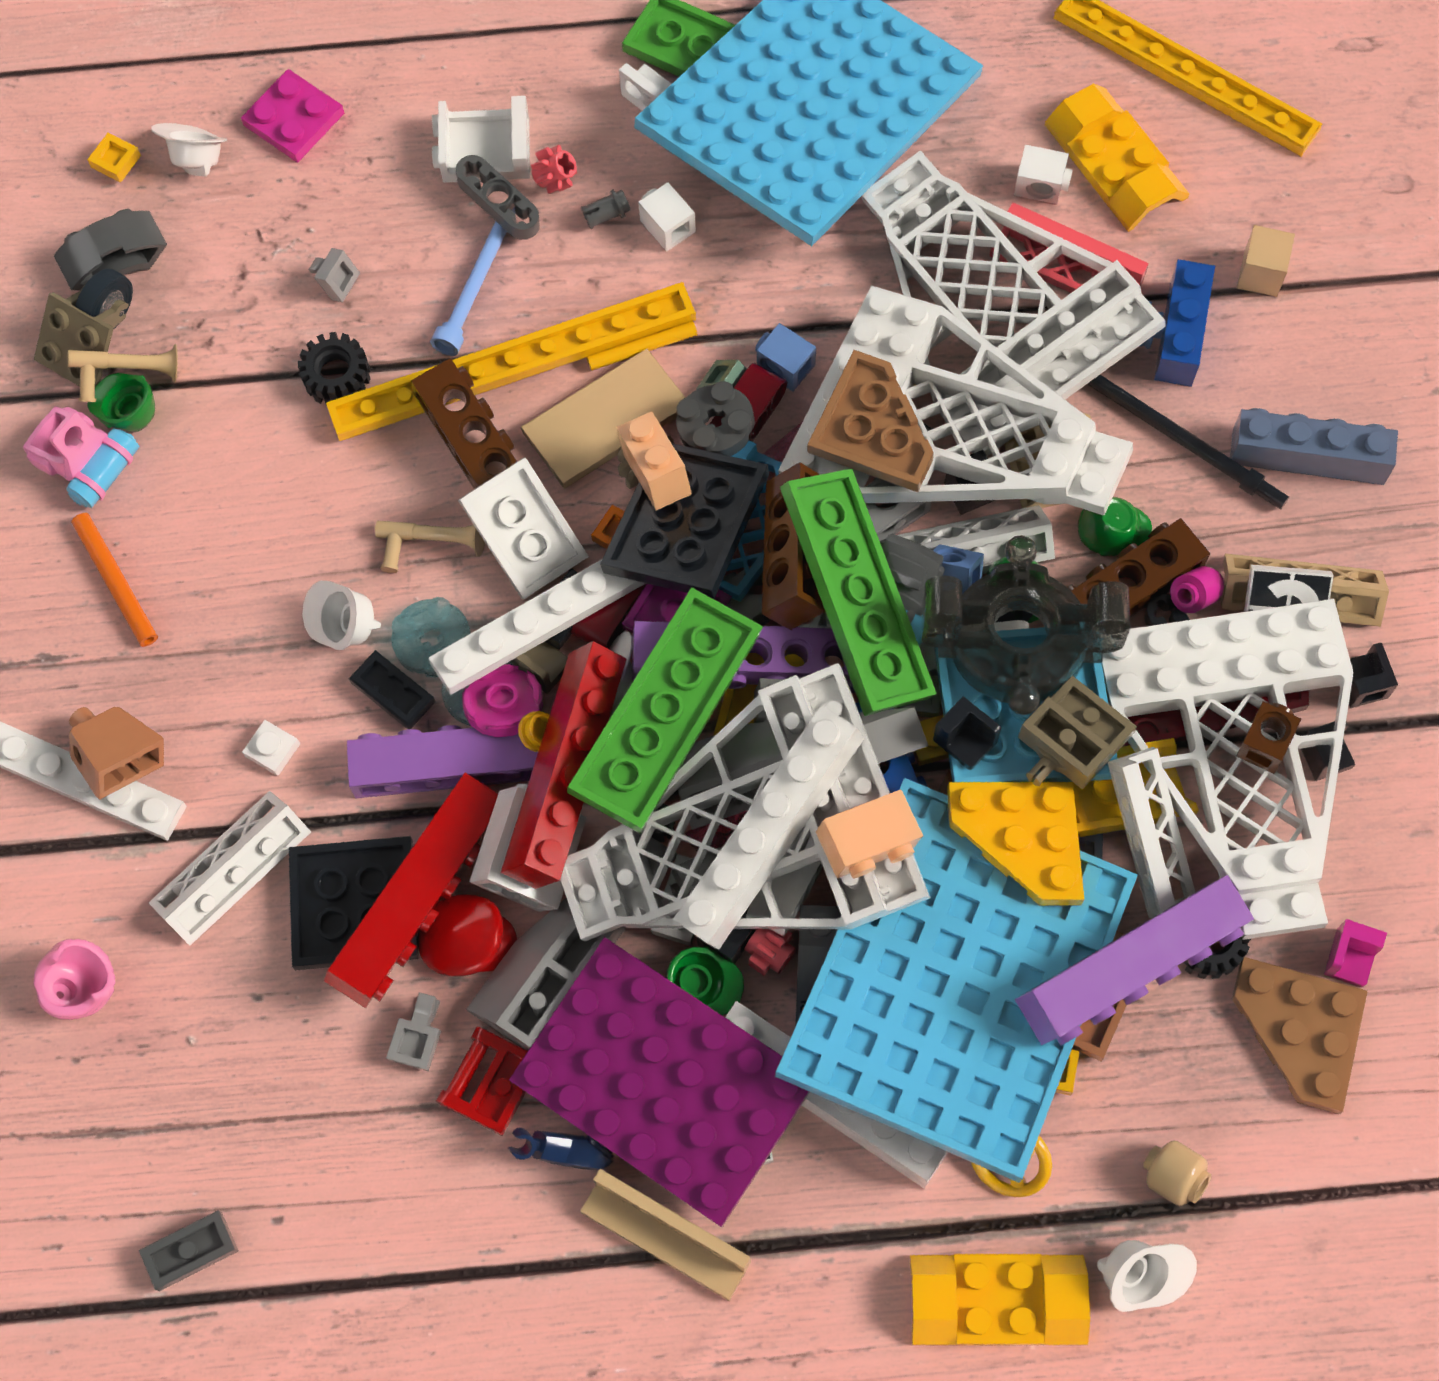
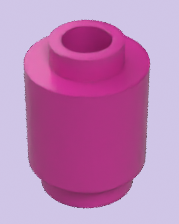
(1197, 589)

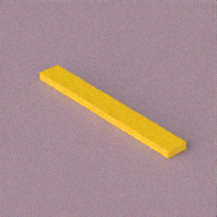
(1190, 73)

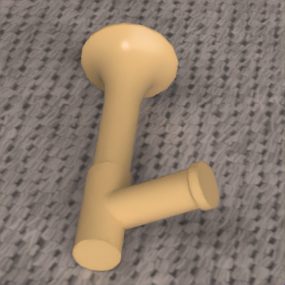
(92, 360)
(399, 531)

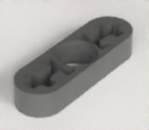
(501, 212)

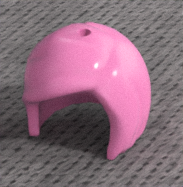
(77, 975)

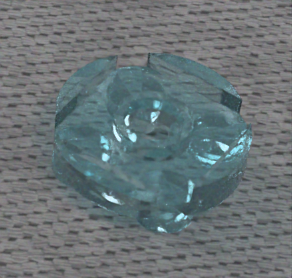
(415, 621)

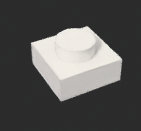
(271, 747)

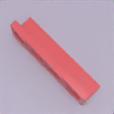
(1135, 267)

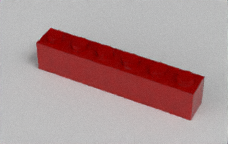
(575, 723)
(412, 894)

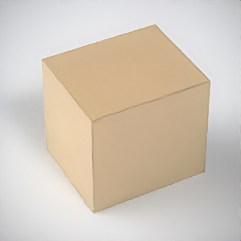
(1265, 261)

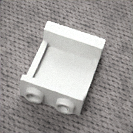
(494, 135)

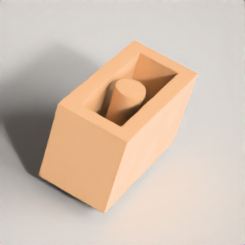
(654, 460)
(869, 835)

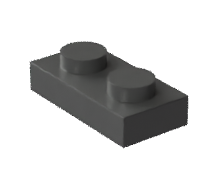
(188, 1250)

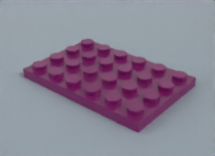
(661, 1081)

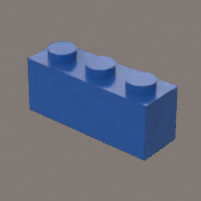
(1184, 323)

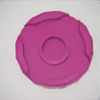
(501, 700)

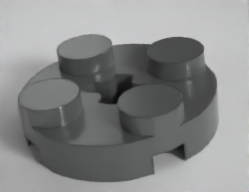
(712, 401)

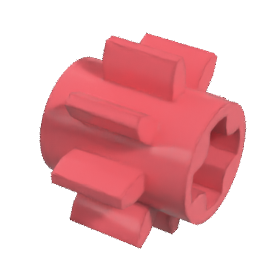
(554, 169)
(769, 951)

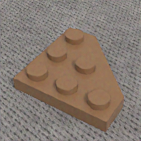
(872, 425)
(1304, 1028)

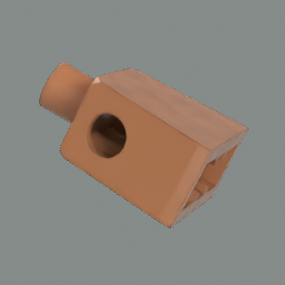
(113, 749)

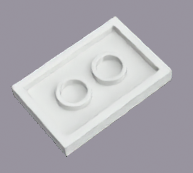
(523, 528)

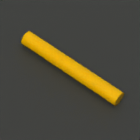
(635, 347)

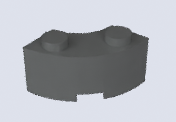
(118, 242)

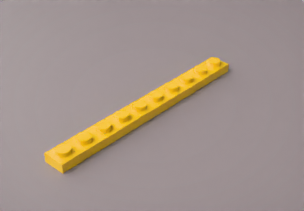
(521, 357)

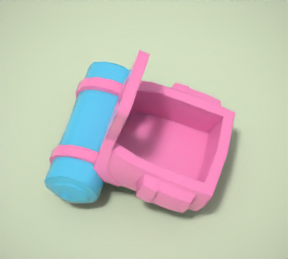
(81, 453)

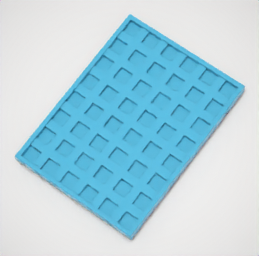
(808, 105)
(922, 1008)

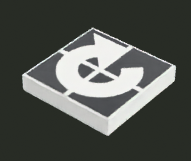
(1285, 586)

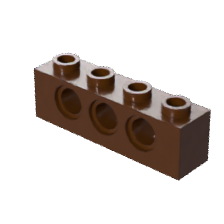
(448, 382)
(1171, 542)
(788, 585)

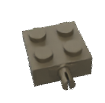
(1074, 734)

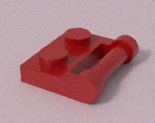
(496, 1095)

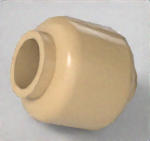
(1177, 1173)

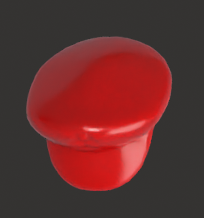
(466, 937)

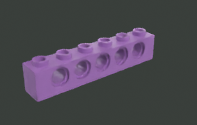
(772, 645)

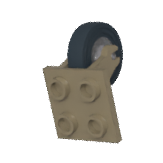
(83, 322)

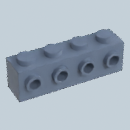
(1314, 446)

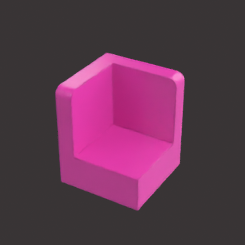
(1354, 952)

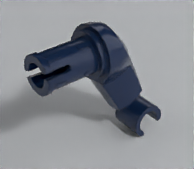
(562, 1149)

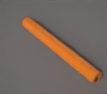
(114, 579)

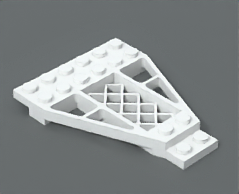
(1058, 346)
(1073, 461)
(1234, 661)
(613, 880)

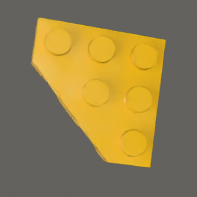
(1023, 834)

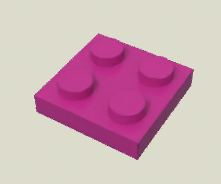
(292, 115)

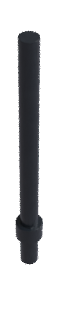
(1250, 481)

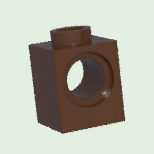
(1265, 752)

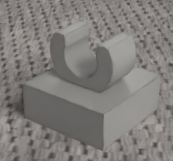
(335, 274)

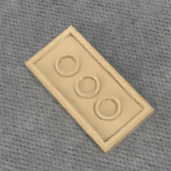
(582, 428)

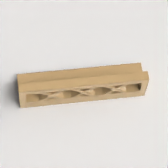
(1357, 592)
(666, 1235)

